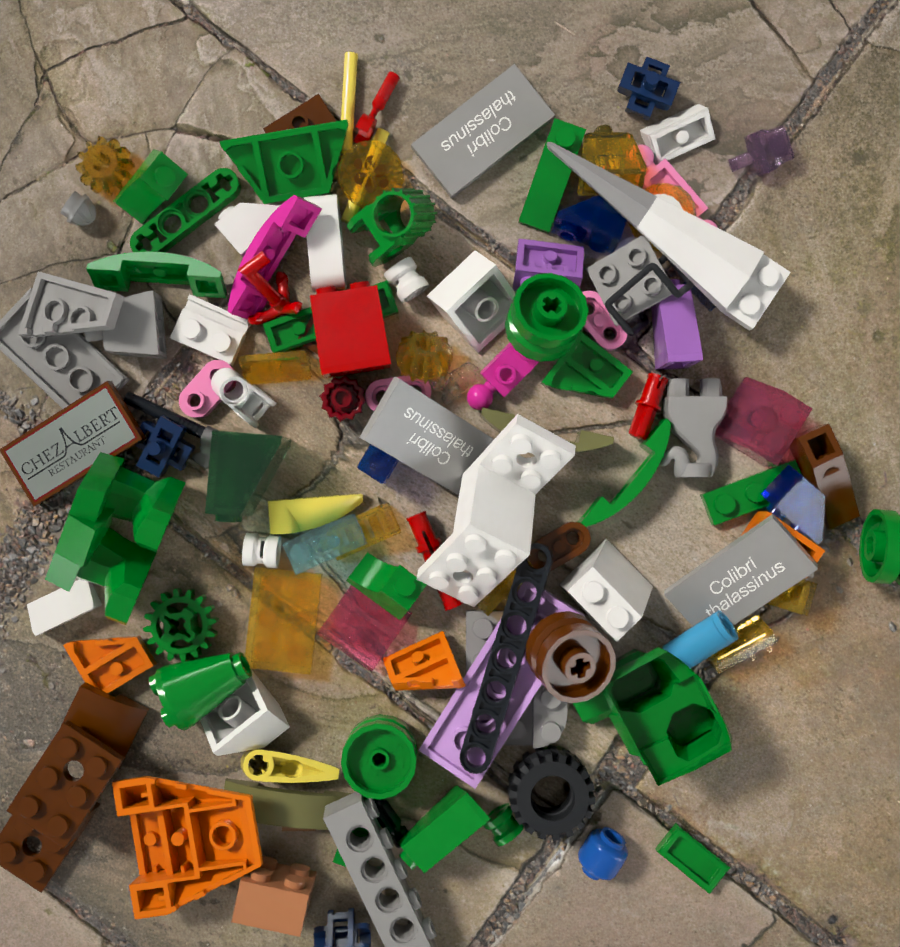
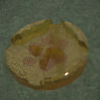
(368, 170)

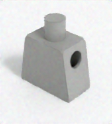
(137, 329)

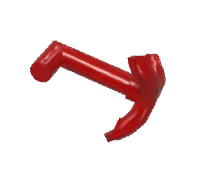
(279, 300)

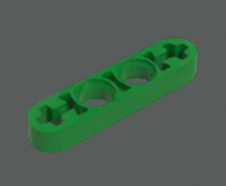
(182, 209)

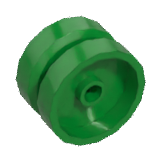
(546, 317)
(880, 547)
(373, 776)

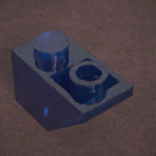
(592, 224)
(797, 500)

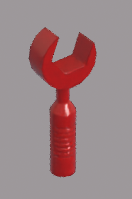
(368, 123)

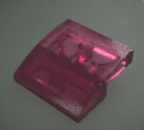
(361, 628)

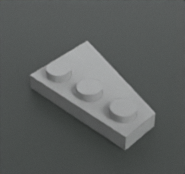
(68, 307)

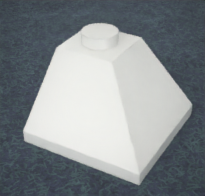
(245, 720)

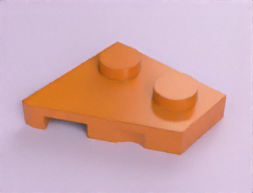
(110, 661)
(424, 666)

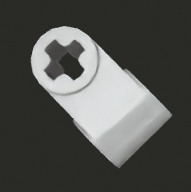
(245, 399)

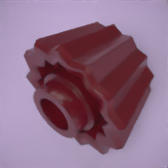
(342, 398)

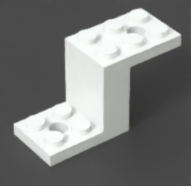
(496, 511)

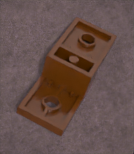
(56, 804)

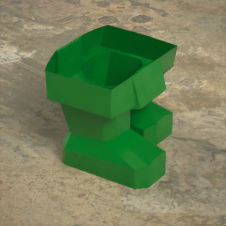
(99, 554)
(661, 714)

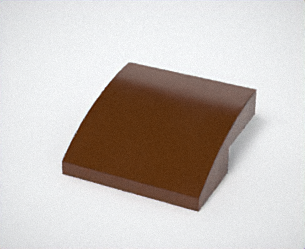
(107, 717)

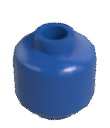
(603, 854)

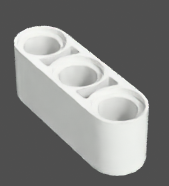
(326, 245)

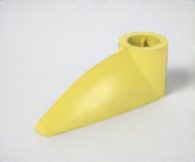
(308, 513)
(287, 768)

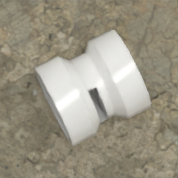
(407, 281)
(261, 550)

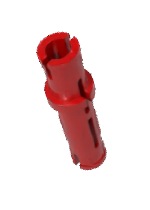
(418, 524)

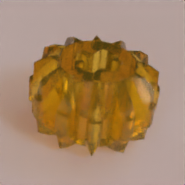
(106, 154)
(424, 356)

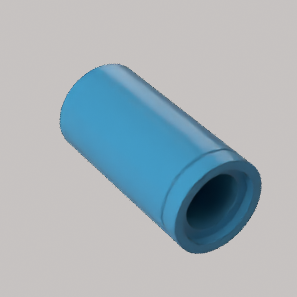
(703, 639)

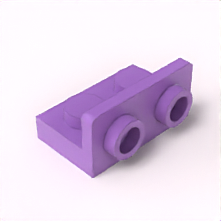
(547, 257)

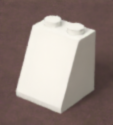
(609, 590)

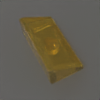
(276, 367)

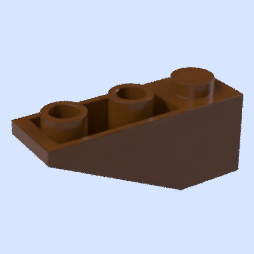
(825, 467)

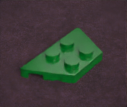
(289, 160)

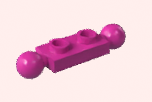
(501, 376)

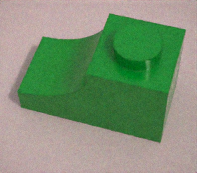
(150, 186)
(386, 585)

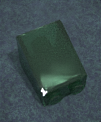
(241, 472)

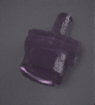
(765, 151)

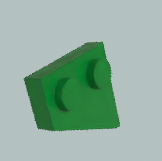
(588, 370)

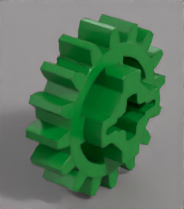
(192, 632)

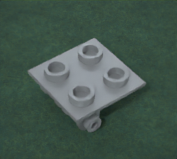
(620, 267)

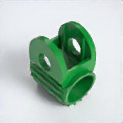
(388, 207)

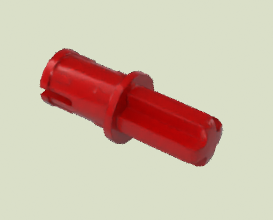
(648, 406)

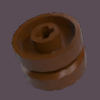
(570, 657)

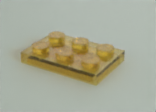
(283, 620)

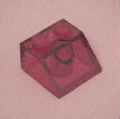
(762, 421)

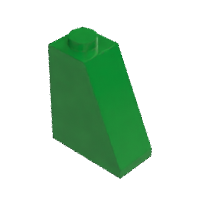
(442, 829)

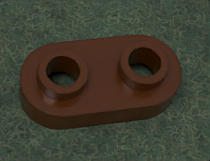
(560, 548)

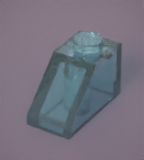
(324, 544)

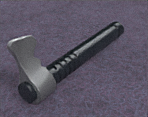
(200, 431)

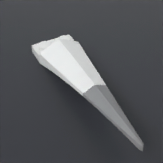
(721, 266)

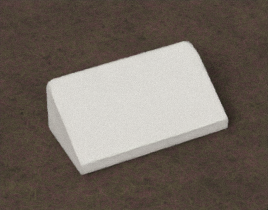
(679, 133)
(62, 606)

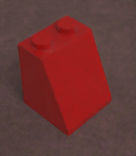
(349, 330)

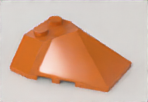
(185, 840)

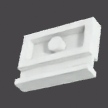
(210, 330)

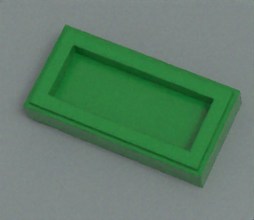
(692, 858)

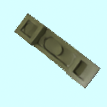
(584, 441)
(286, 806)

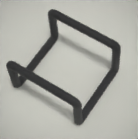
(662, 276)

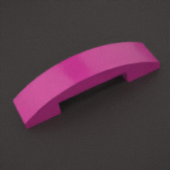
(274, 238)

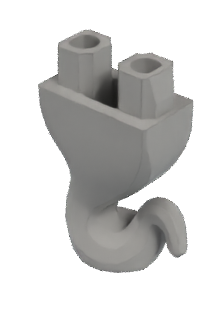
(694, 424)

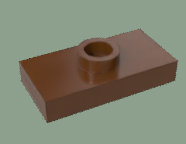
(307, 114)

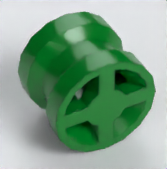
(503, 825)

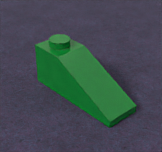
(550, 177)

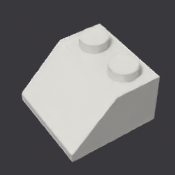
(474, 300)

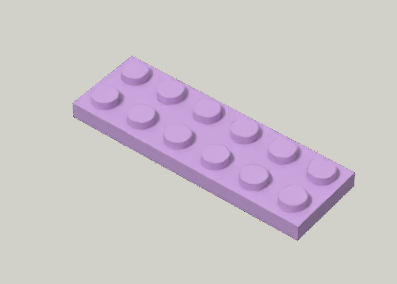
(449, 731)

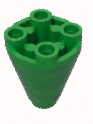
(197, 686)

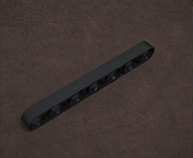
(505, 675)

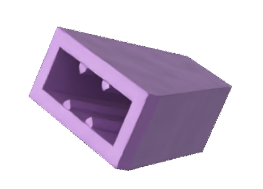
(676, 332)

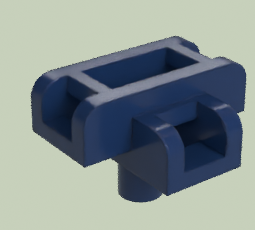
(648, 87)
(162, 449)
(344, 935)

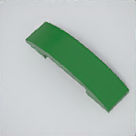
(118, 271)
(655, 446)

